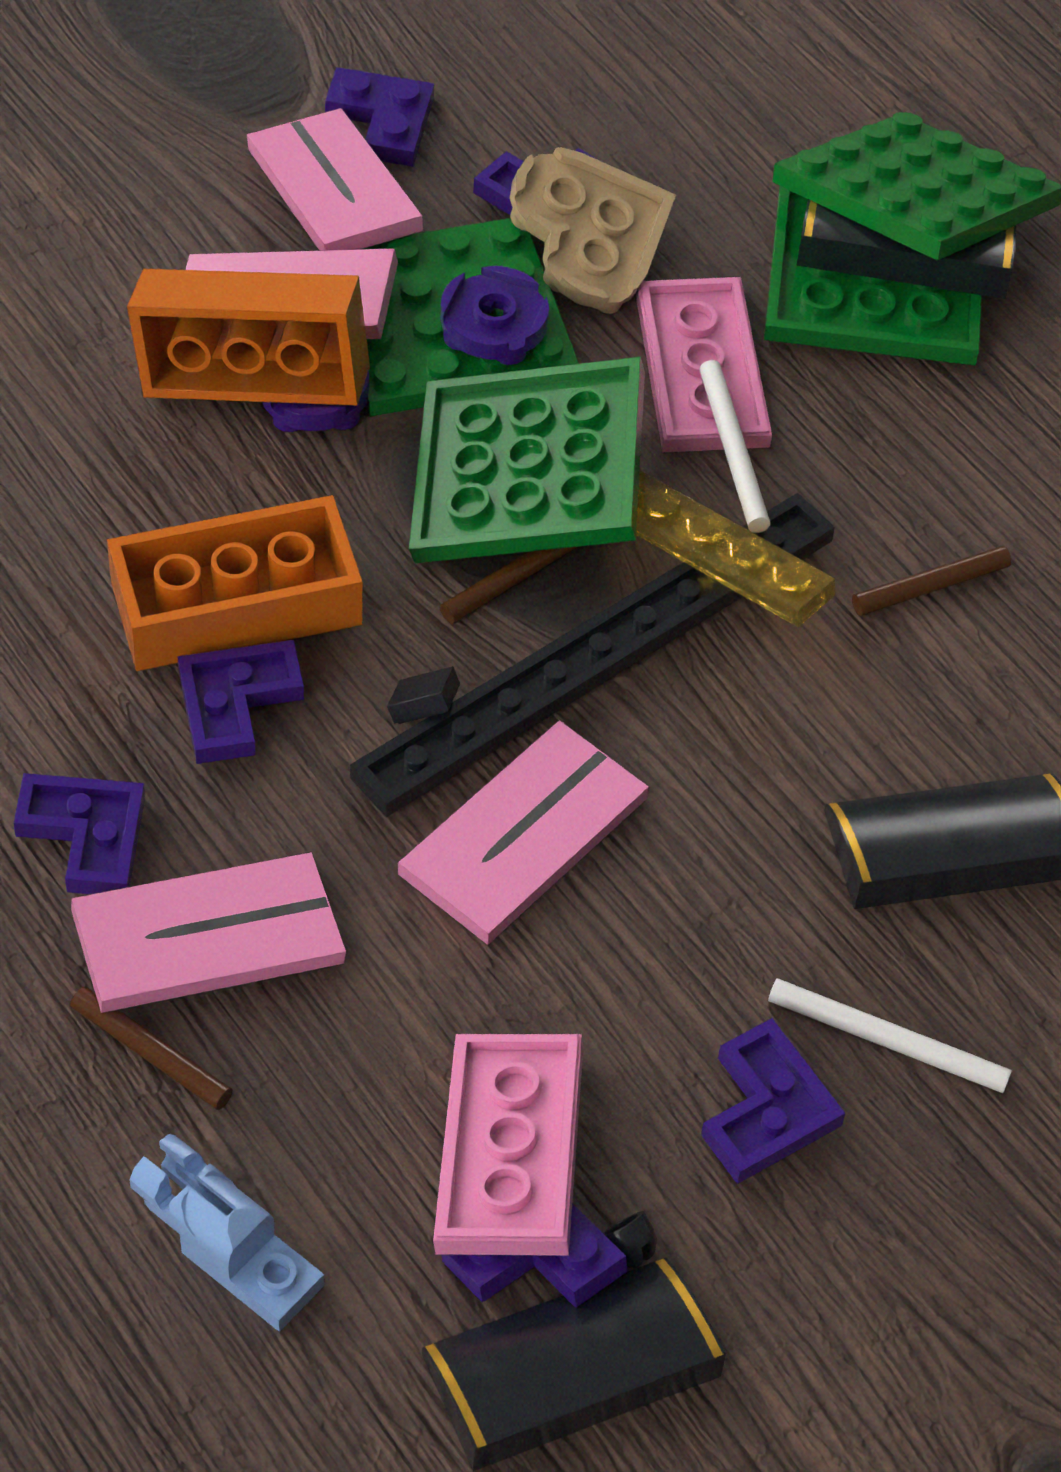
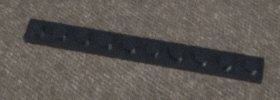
(565, 670)

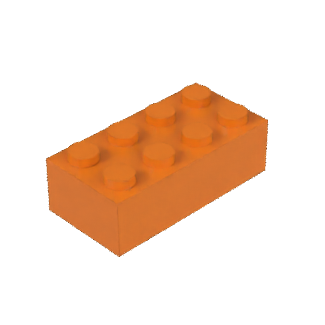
(249, 336)
(235, 581)

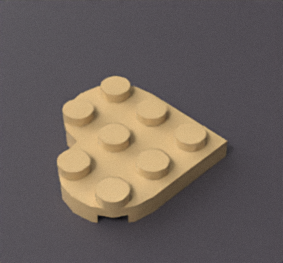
(594, 225)

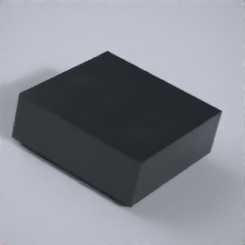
(423, 695)

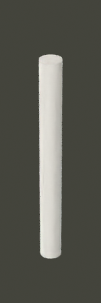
(734, 447)
(890, 1035)

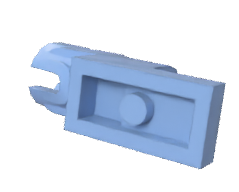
(227, 1233)

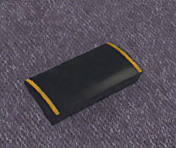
(850, 248)
(949, 840)
(573, 1366)

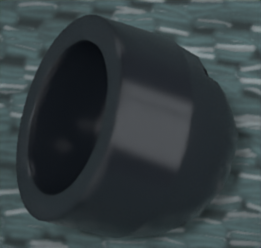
(634, 1238)

